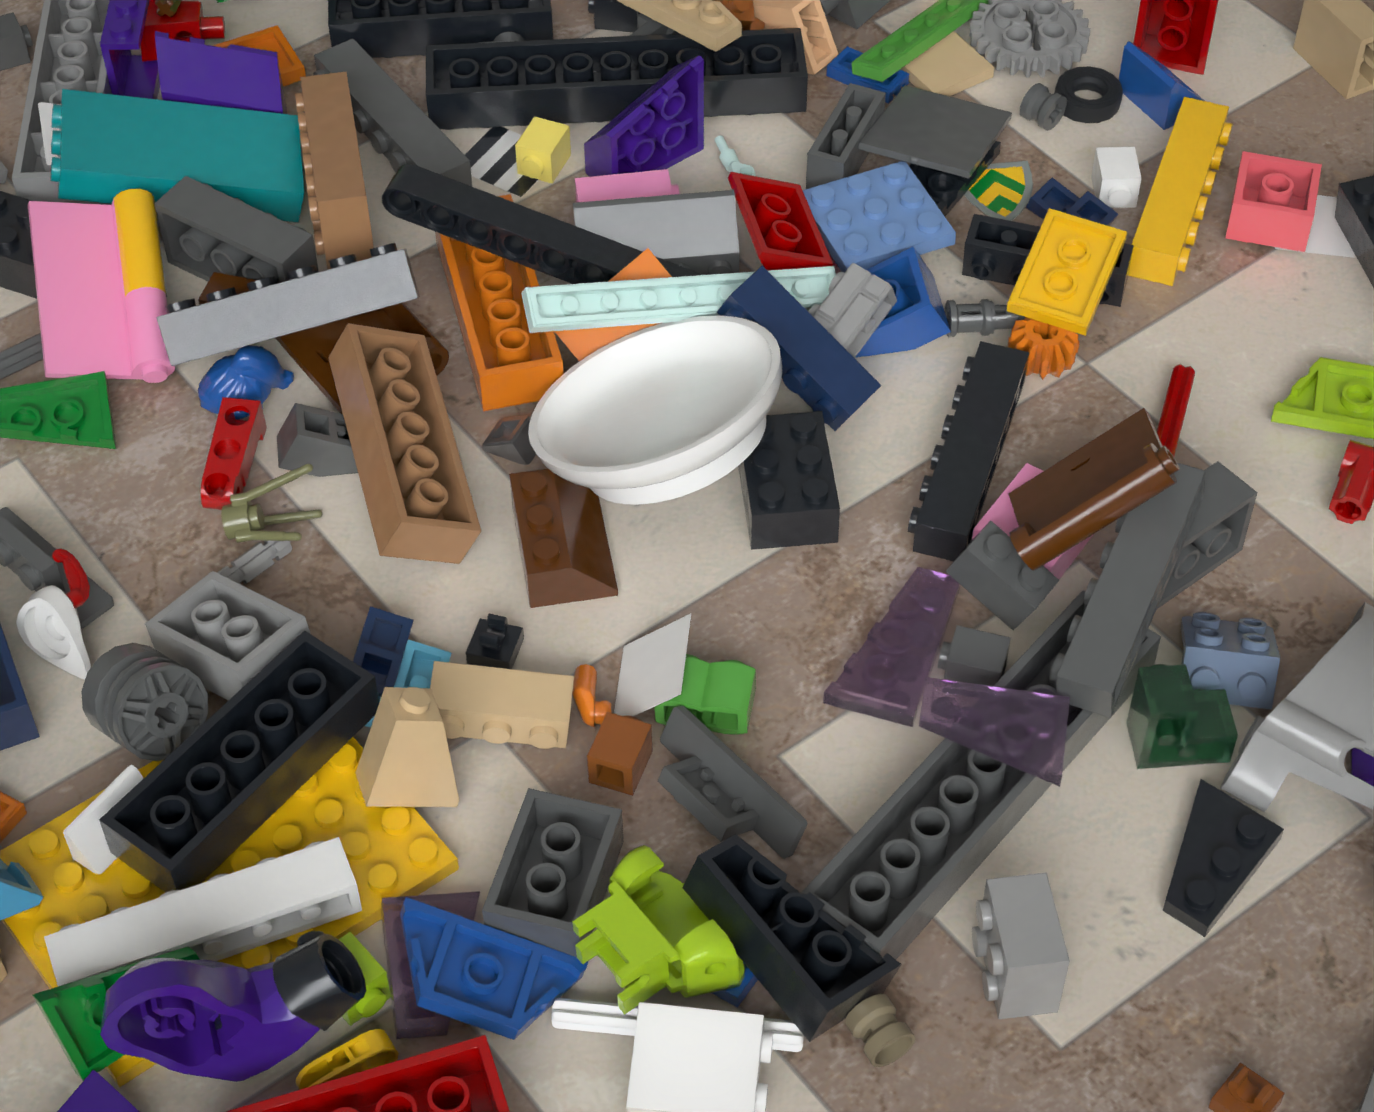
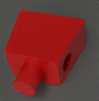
(184, 24)

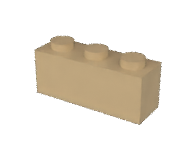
(503, 704)

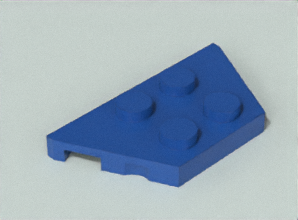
(482, 971)

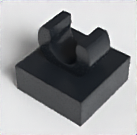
(495, 643)

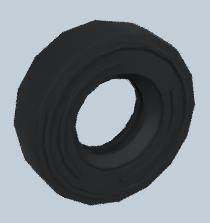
(1094, 80)

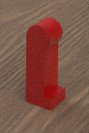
(231, 451)

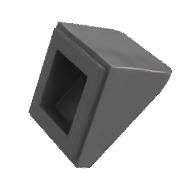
(511, 440)

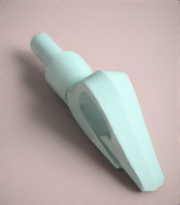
(730, 160)

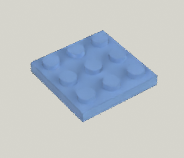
(877, 216)

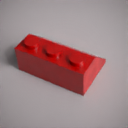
(1176, 32)
(779, 223)

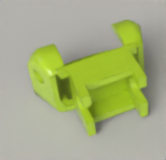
(656, 936)

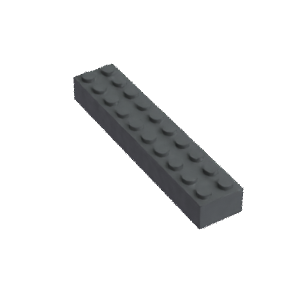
(950, 814)

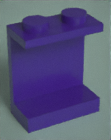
(120, 35)

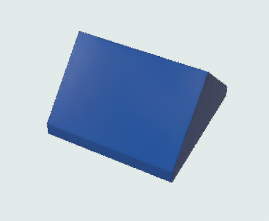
(1152, 86)

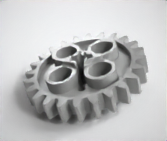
(1053, 27)

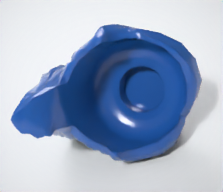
(245, 375)

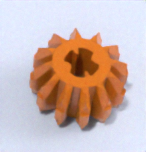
(1048, 346)

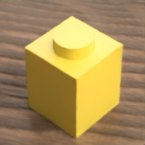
(543, 149)

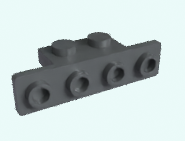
(32, 561)
(723, 788)

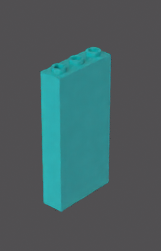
(152, 144)

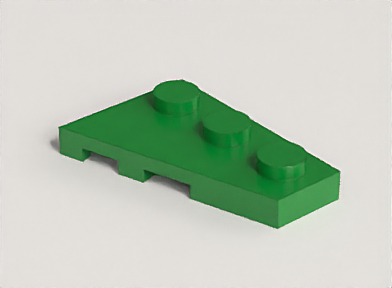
(59, 411)
(76, 1015)

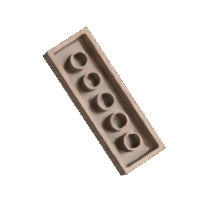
(333, 168)
(403, 445)

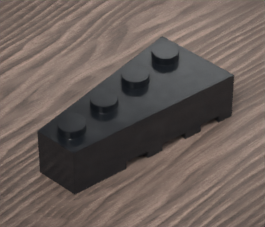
(786, 938)

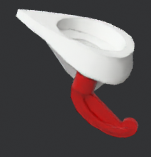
(51, 619)

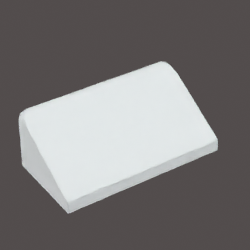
(85, 833)

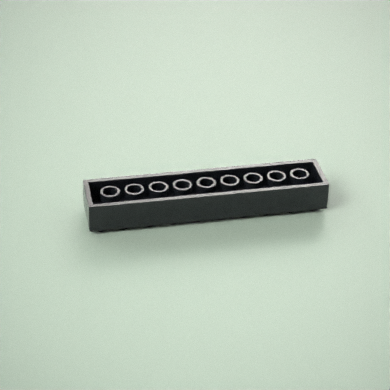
(603, 75)

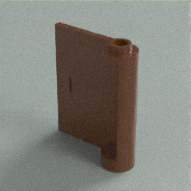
(314, 345)
(1090, 489)

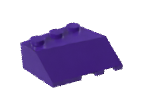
(218, 75)
(655, 128)

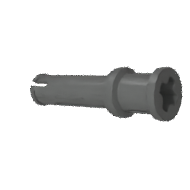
(978, 317)

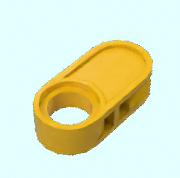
(358, 1054)

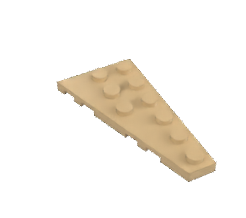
(699, 20)

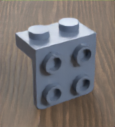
(1231, 657)

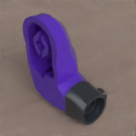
(228, 1018)

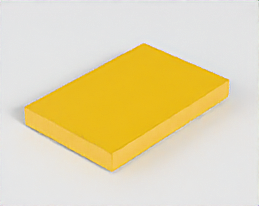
(1066, 271)

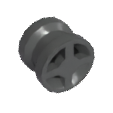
(1043, 106)

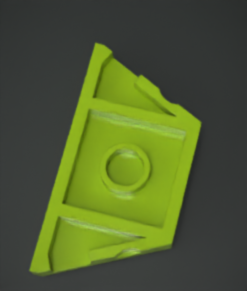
(1331, 398)

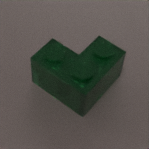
(1177, 724)

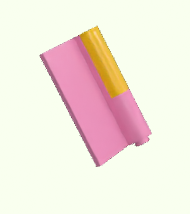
(100, 287)

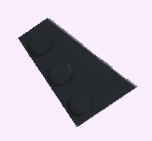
(1217, 857)

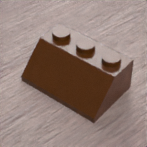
(560, 539)

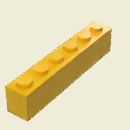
(1179, 190)

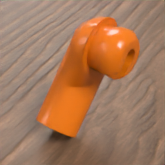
(583, 692)

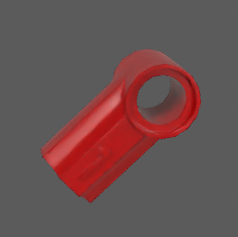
(1356, 484)

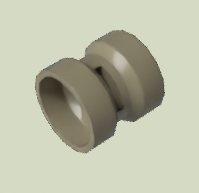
(879, 1029)

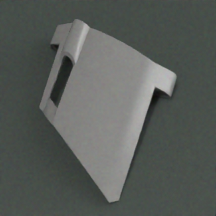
(1315, 726)

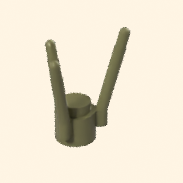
(245, 520)

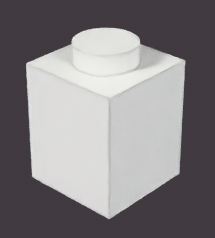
(1116, 176)

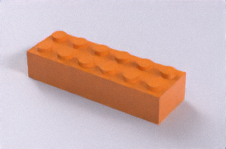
(504, 357)

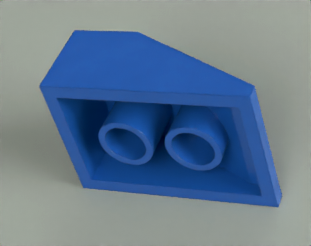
(917, 314)

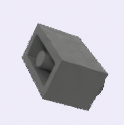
(1000, 577)

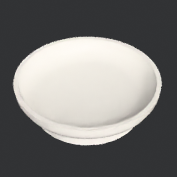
(660, 409)

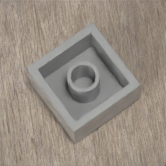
(1020, 946)

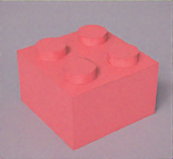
(1273, 201)

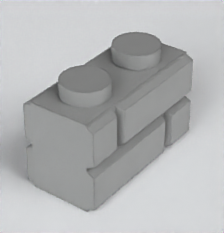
(854, 307)

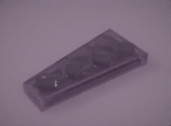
(899, 652)

